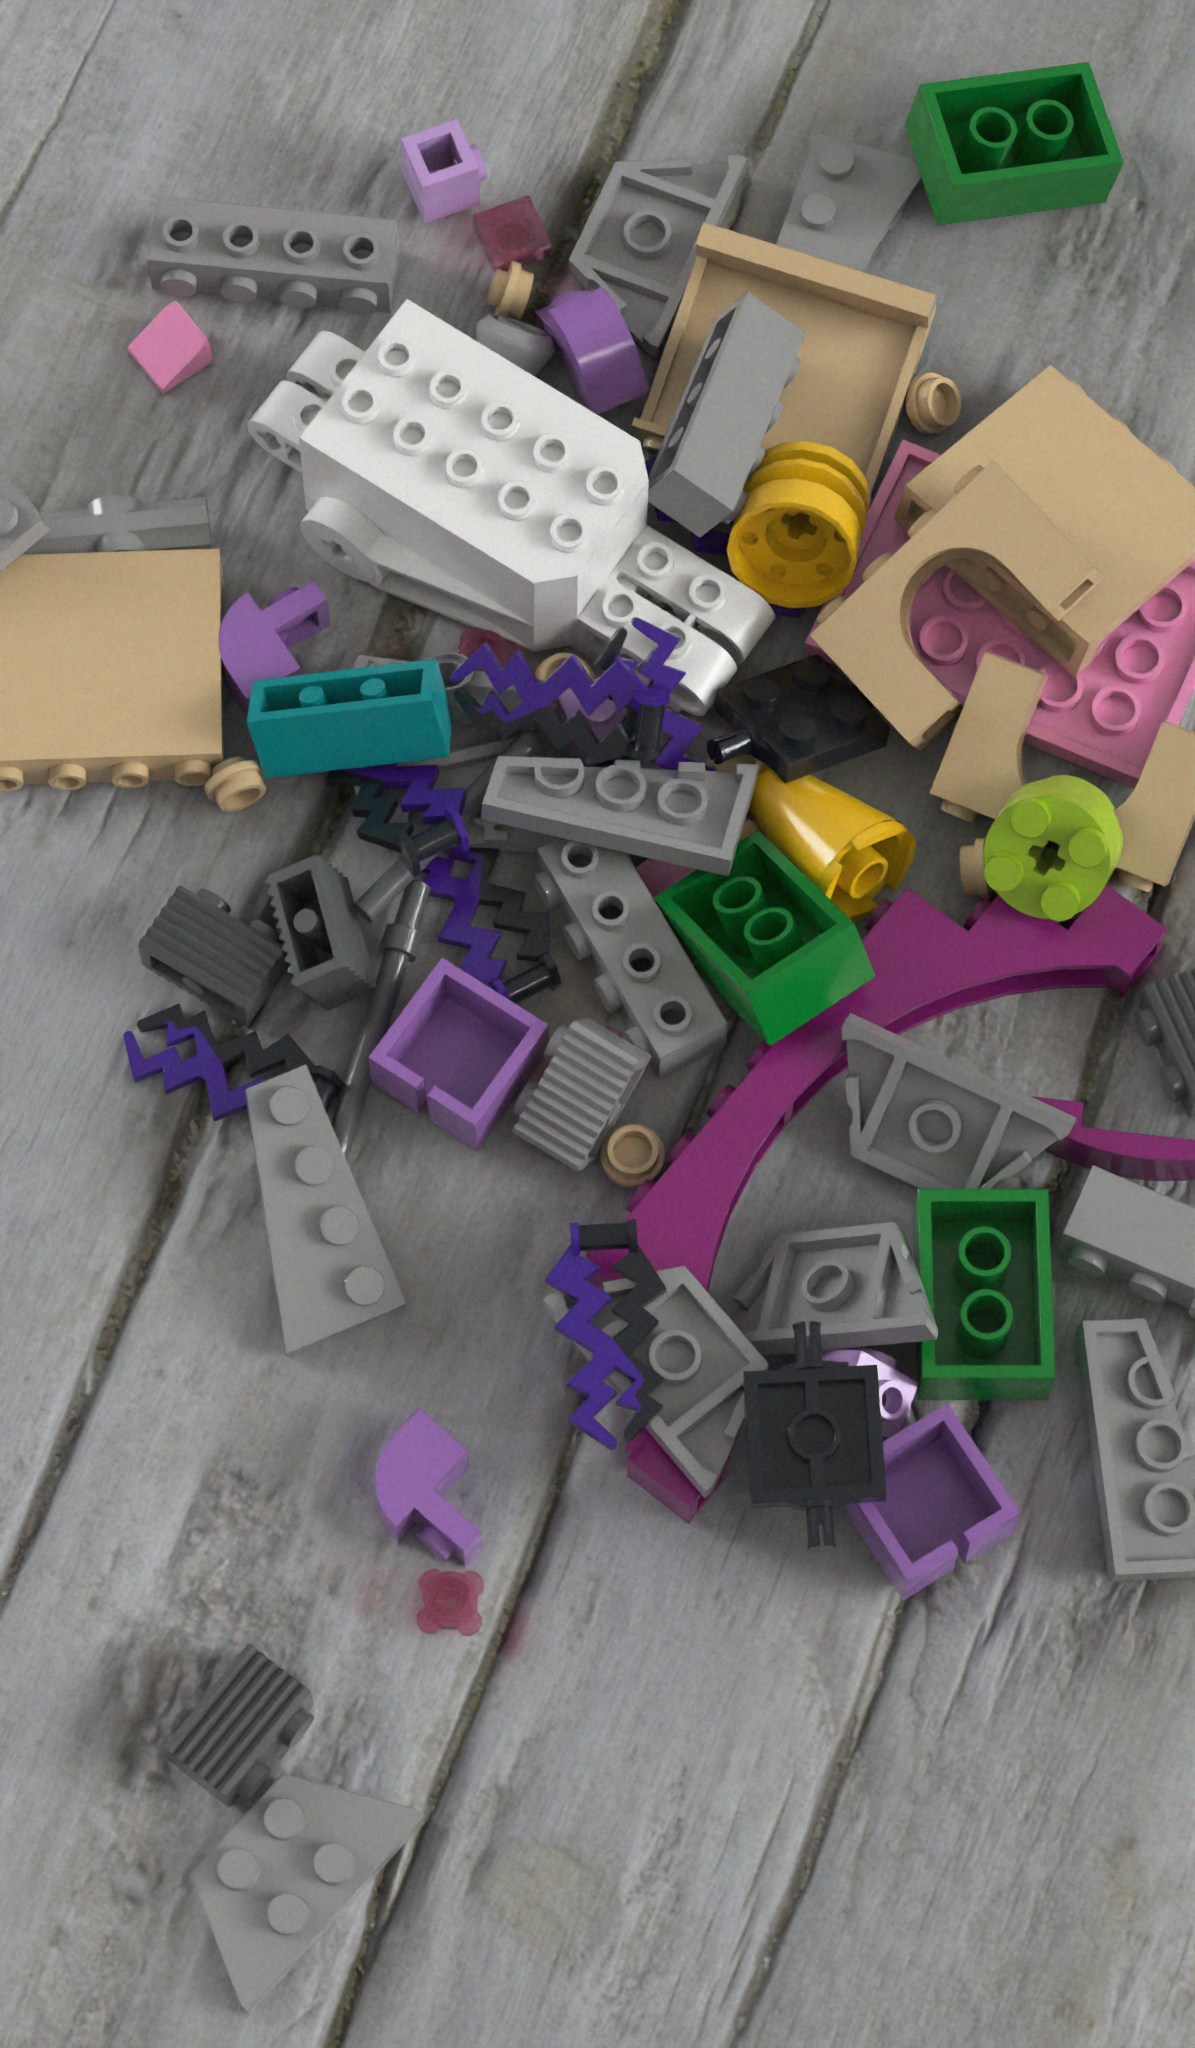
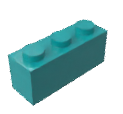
(350, 718)

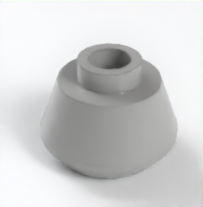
(516, 341)

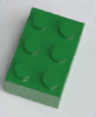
(1013, 143)
(766, 939)
(989, 1293)

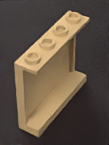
(854, 355)
(1095, 485)
(111, 668)

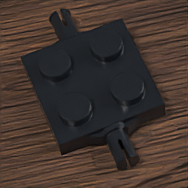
(797, 720)
(814, 1436)

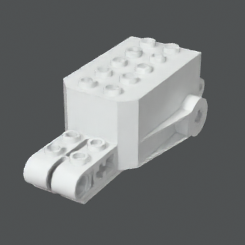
(495, 502)

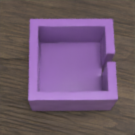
(459, 1053)
(936, 1504)

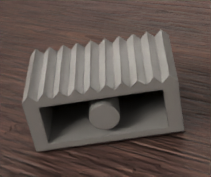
(579, 1092)

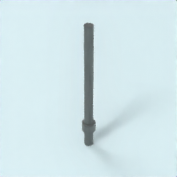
(399, 946)

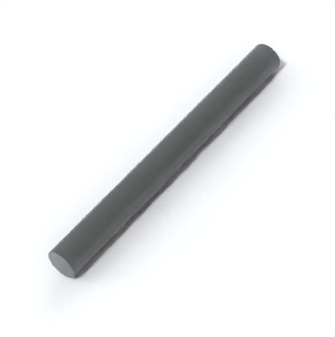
(398, 875)

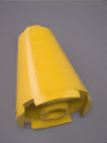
(833, 839)

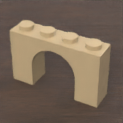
(871, 629)
(986, 768)

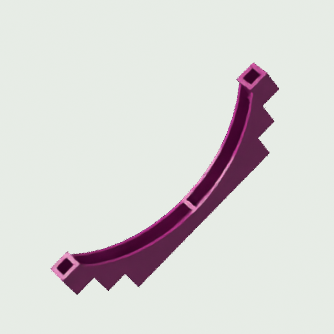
(922, 972)

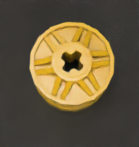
(800, 525)

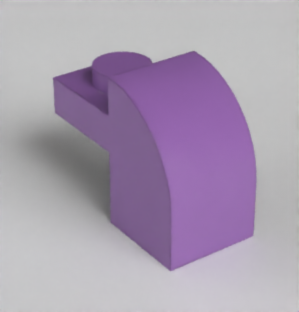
(595, 348)
(257, 641)
(410, 1486)

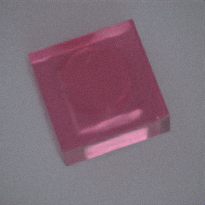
(512, 234)

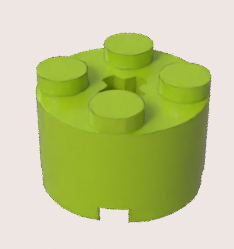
(1032, 874)

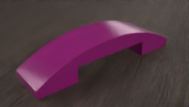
(1123, 1152)

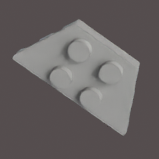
(646, 235)
(936, 1117)
(846, 1278)
(701, 1367)
(292, 1874)

